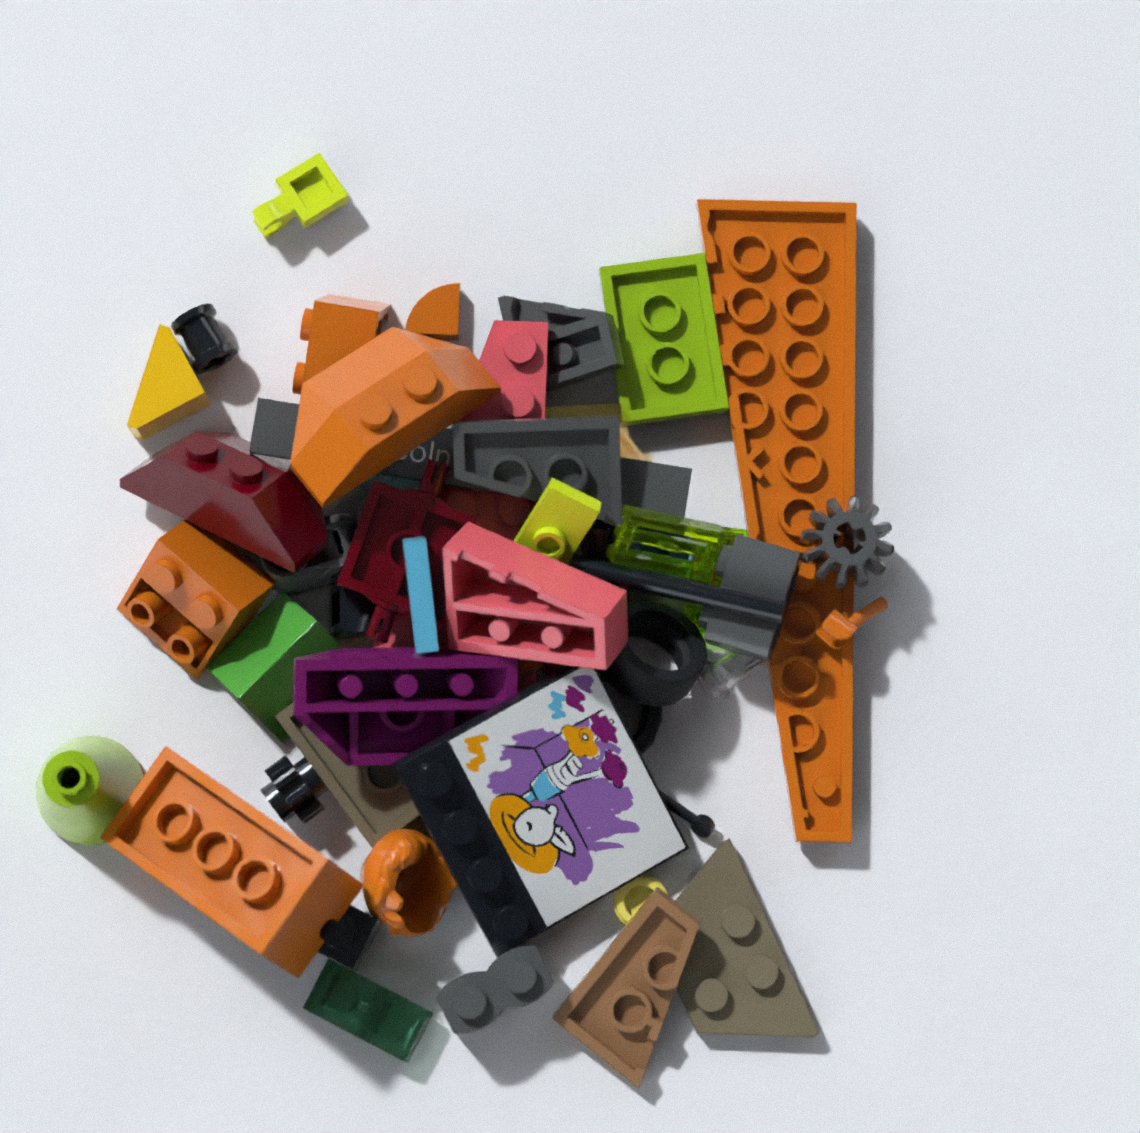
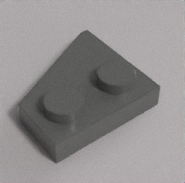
(579, 340)

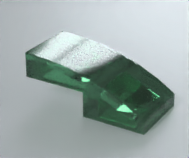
(368, 1010)

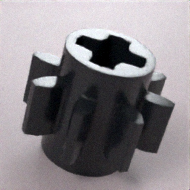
(294, 789)

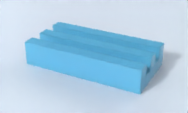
(420, 594)

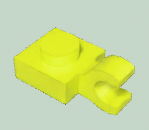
(305, 192)

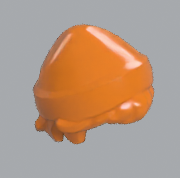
(406, 883)

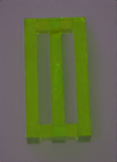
(628, 532)

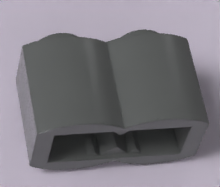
(756, 570)
(481, 996)

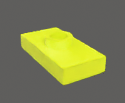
(559, 521)

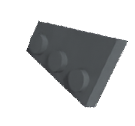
(527, 453)

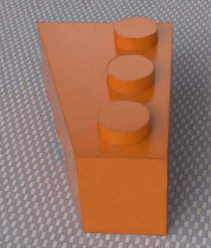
(334, 330)

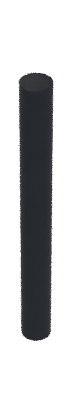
(682, 589)

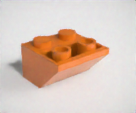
(194, 595)

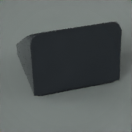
(349, 613)

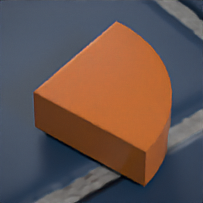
(437, 313)

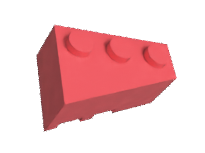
(528, 604)

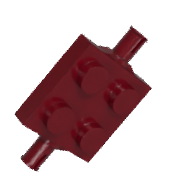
(376, 552)

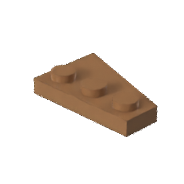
(631, 985)

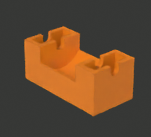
(231, 861)

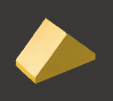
(167, 388)

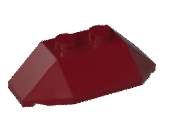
(234, 495)

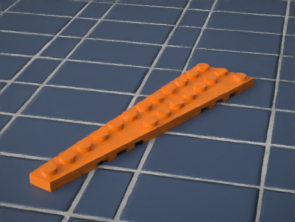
(788, 362)

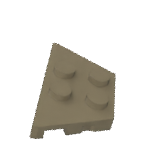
(735, 967)

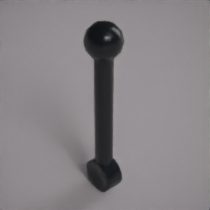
(700, 824)

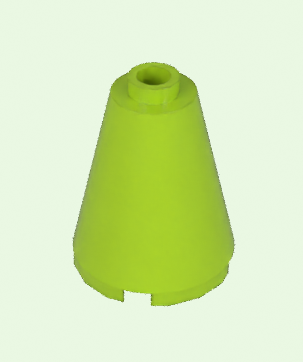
(105, 778)

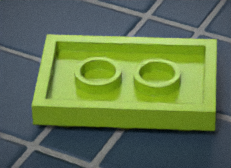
(665, 339)

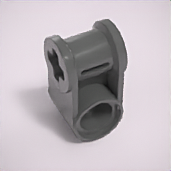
(323, 567)

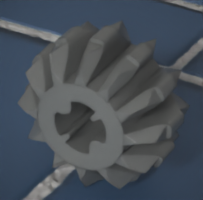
(840, 559)

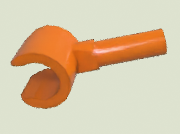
(838, 629)

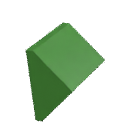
(261, 659)

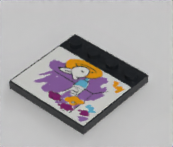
(541, 806)

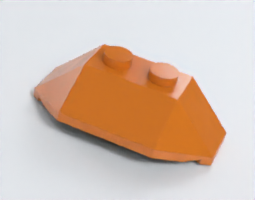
(381, 408)

